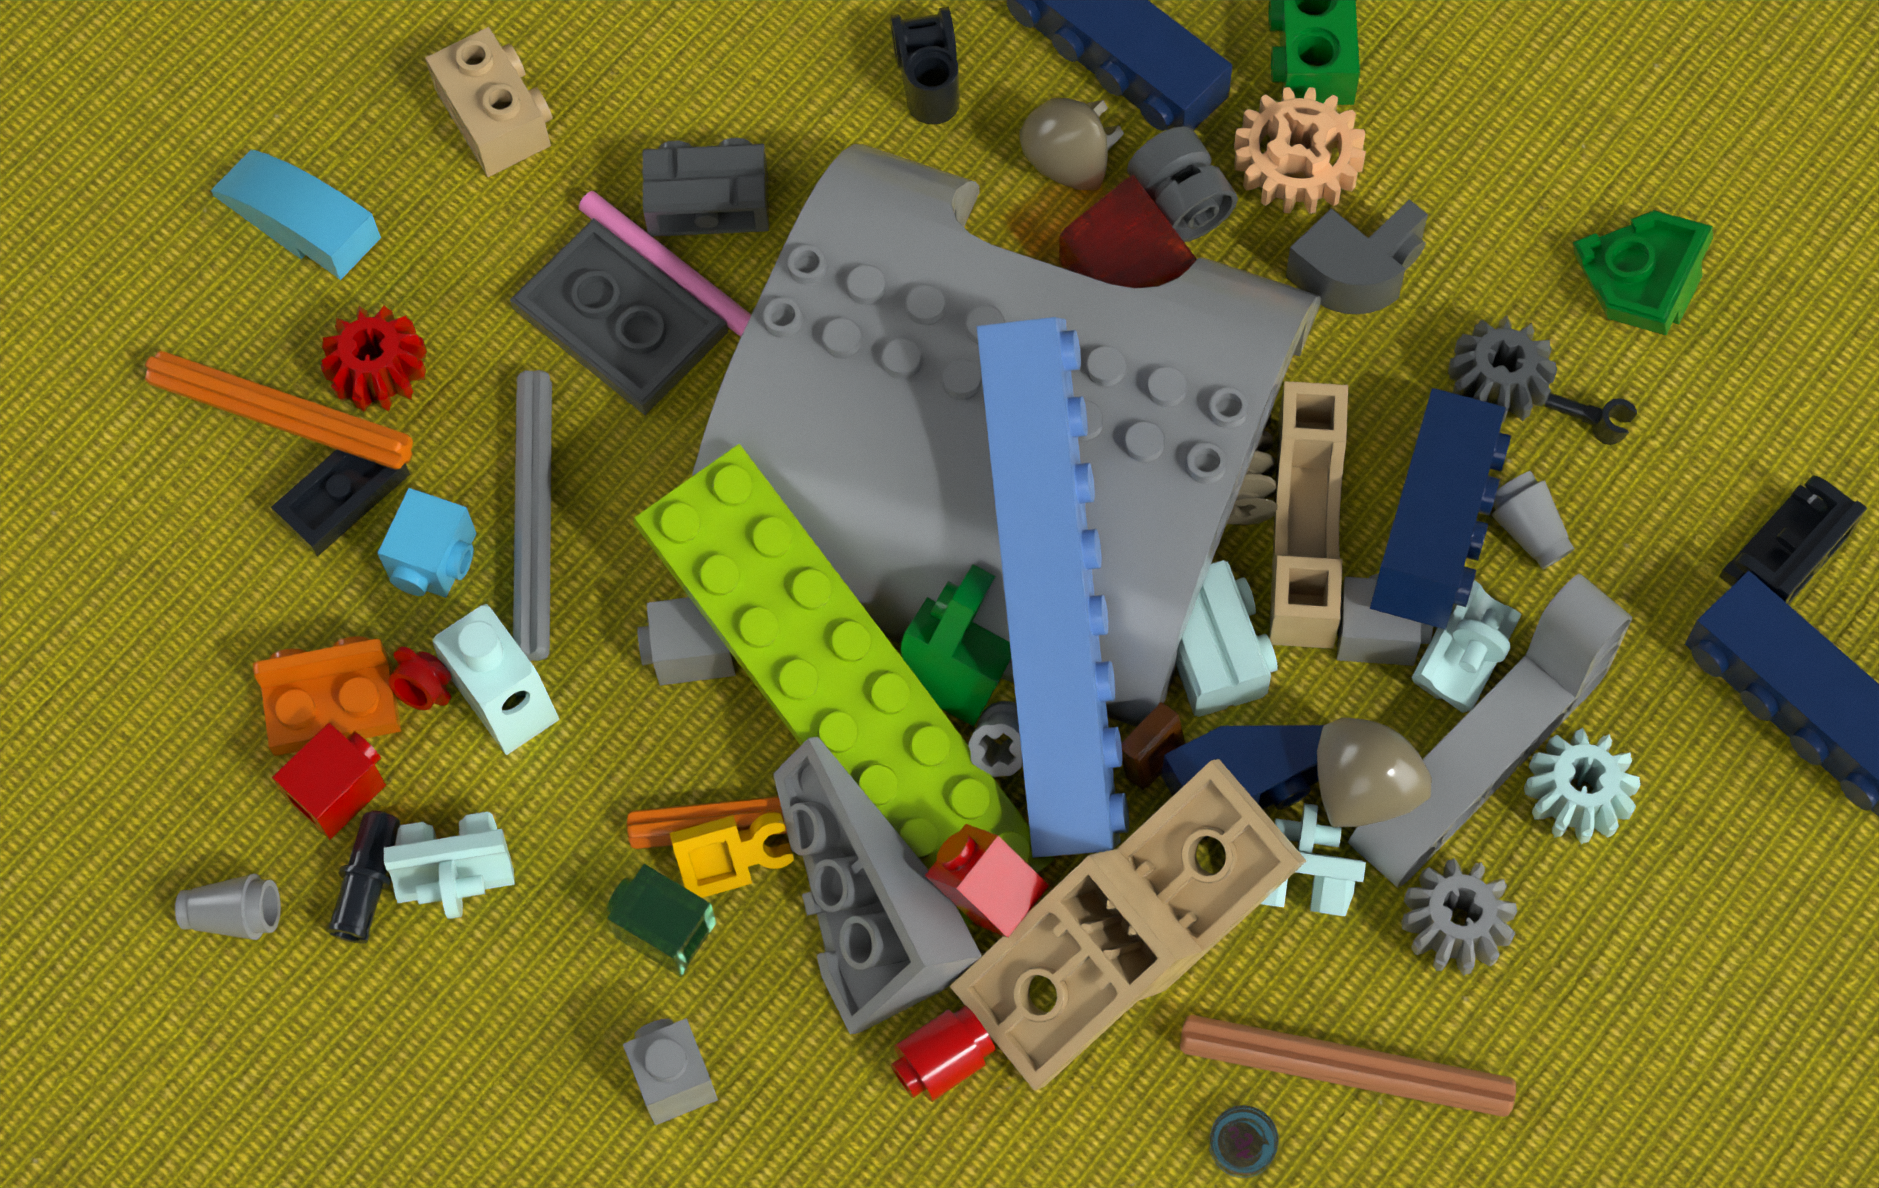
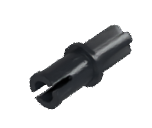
(363, 878)

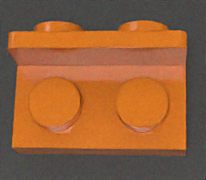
(324, 686)

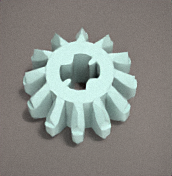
(1587, 763)

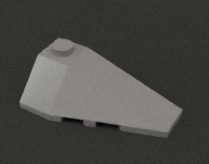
(880, 919)

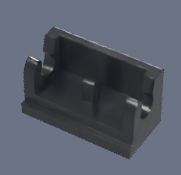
(1798, 539)

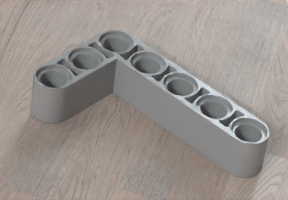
(1560, 670)

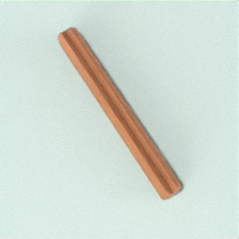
(1348, 1065)

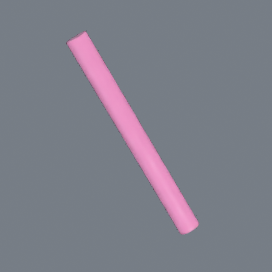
(598, 208)

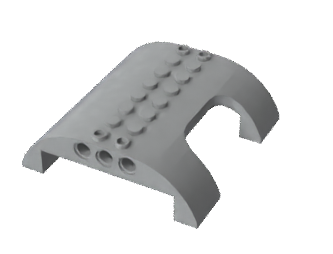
(872, 413)

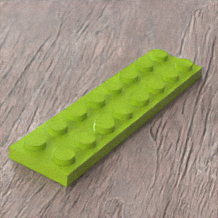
(823, 656)

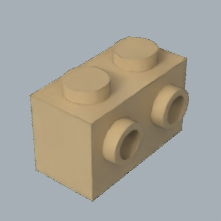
(489, 100)

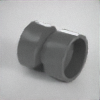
(1183, 183)

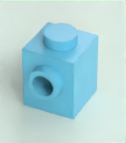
(428, 544)

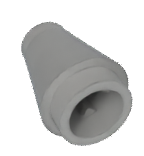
(1532, 519)
(231, 907)

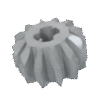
(1485, 919)

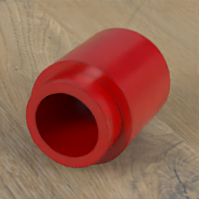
(942, 1053)

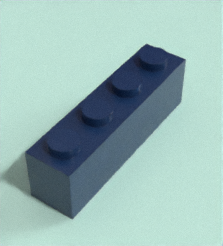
(1135, 55)
(1439, 510)
(1796, 682)

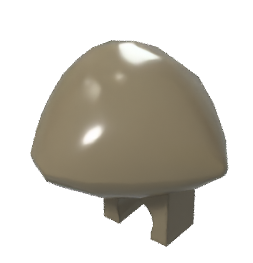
(1069, 142)
(1368, 773)

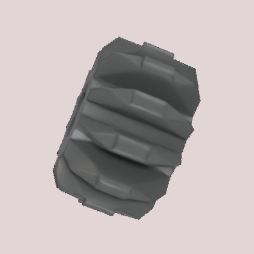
(1503, 367)

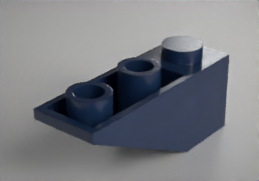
(1267, 760)

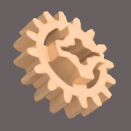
(1299, 150)

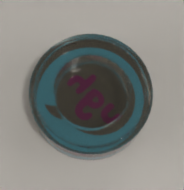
(1243, 1141)

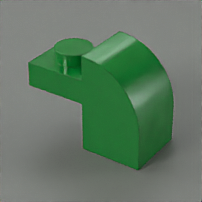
(953, 654)

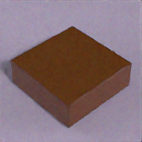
(1148, 743)

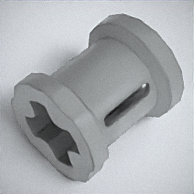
(989, 755)

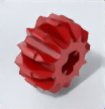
(365, 380)

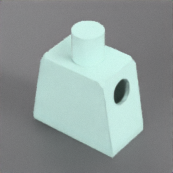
(488, 670)

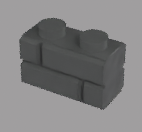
(705, 188)

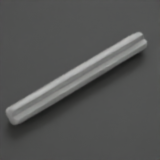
(532, 514)

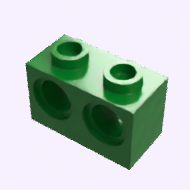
(1320, 38)

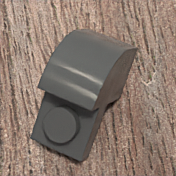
(1357, 271)

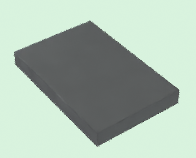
(619, 316)

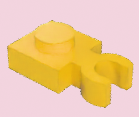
(717, 856)

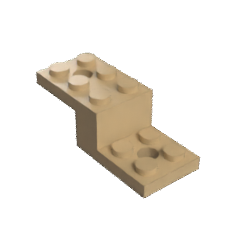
(1127, 924)

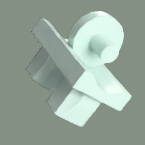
(1467, 651)
(450, 866)
(1332, 875)

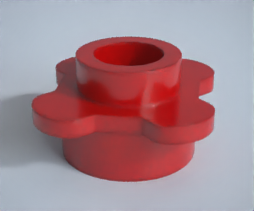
(419, 679)

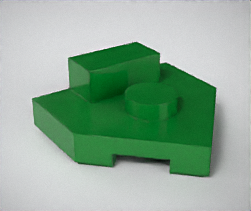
(1646, 269)

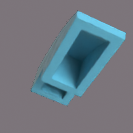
(299, 211)

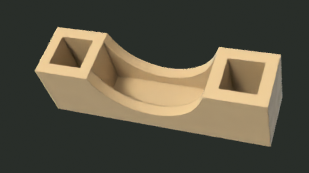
(1308, 515)

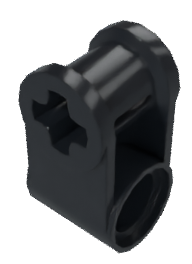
(928, 57)

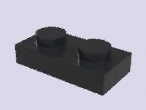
(335, 498)

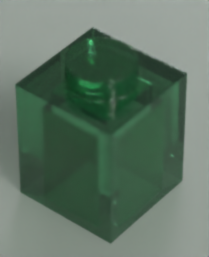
(660, 919)

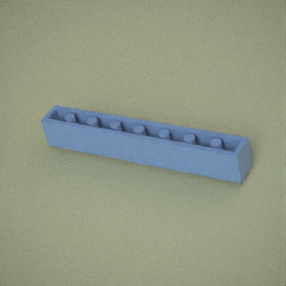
(1051, 586)

